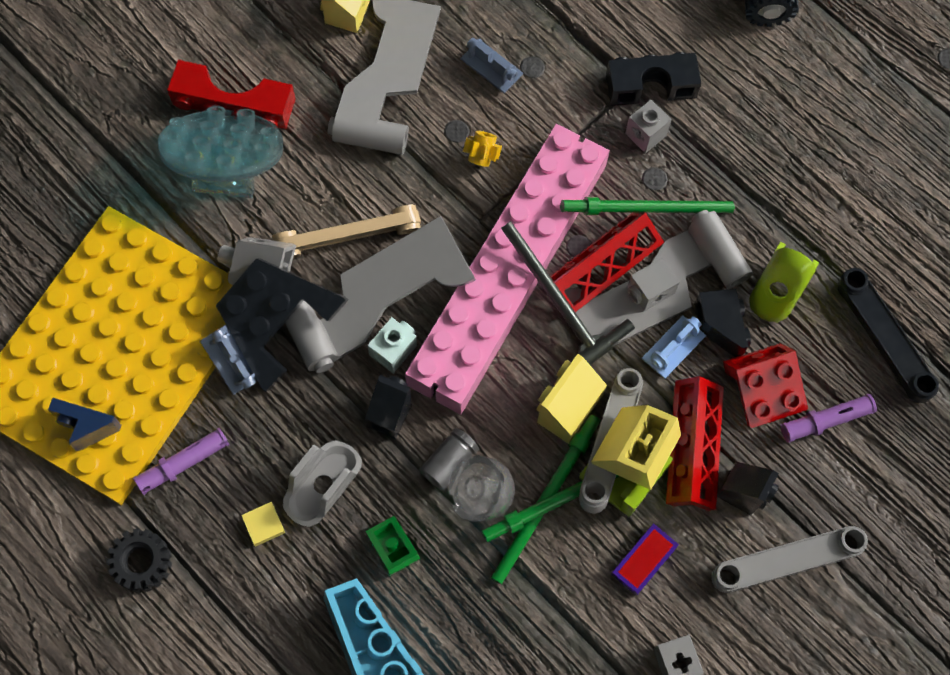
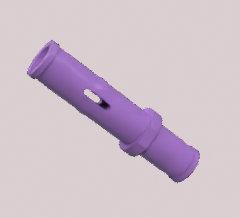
(816, 422)
(182, 460)

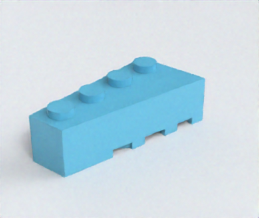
(365, 635)

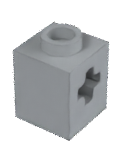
(652, 124)
(652, 284)
(684, 650)

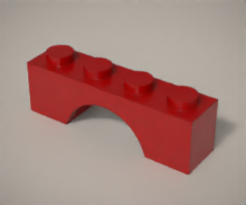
(193, 89)

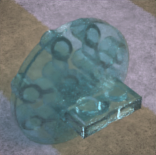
(221, 149)

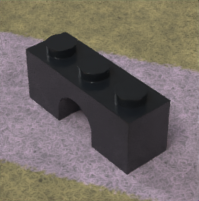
(675, 72)

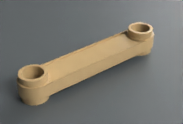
(404, 220)

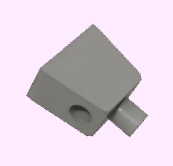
(249, 249)

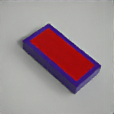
(644, 559)

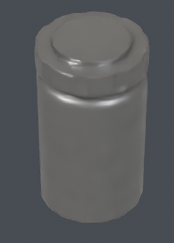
(447, 457)

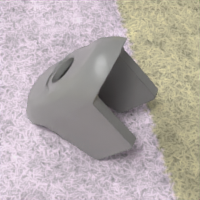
(333, 460)

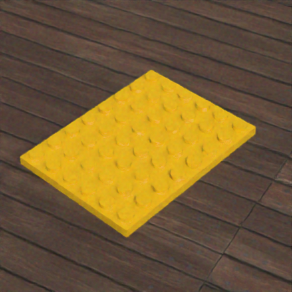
(117, 339)

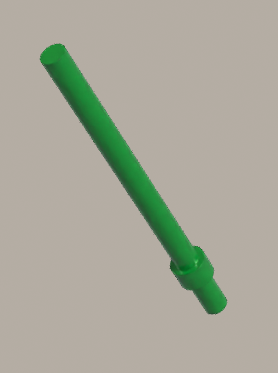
(594, 206)
(577, 446)
(515, 521)

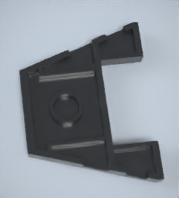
(262, 304)

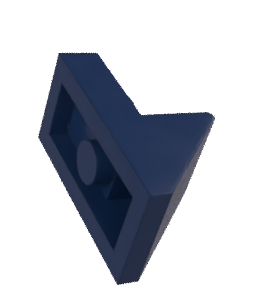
(90, 424)

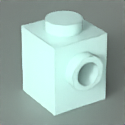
(393, 344)

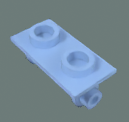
(674, 346)

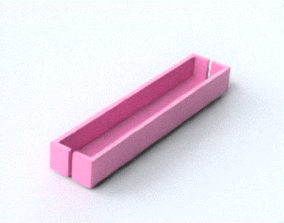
(487, 308)

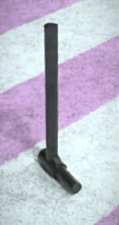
(592, 346)

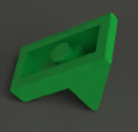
(392, 546)

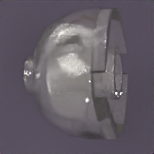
(481, 489)

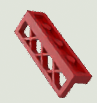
(605, 248)
(687, 467)

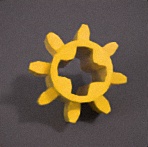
(482, 148)

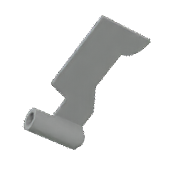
(394, 72)
(699, 247)
(373, 287)

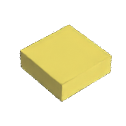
(263, 524)

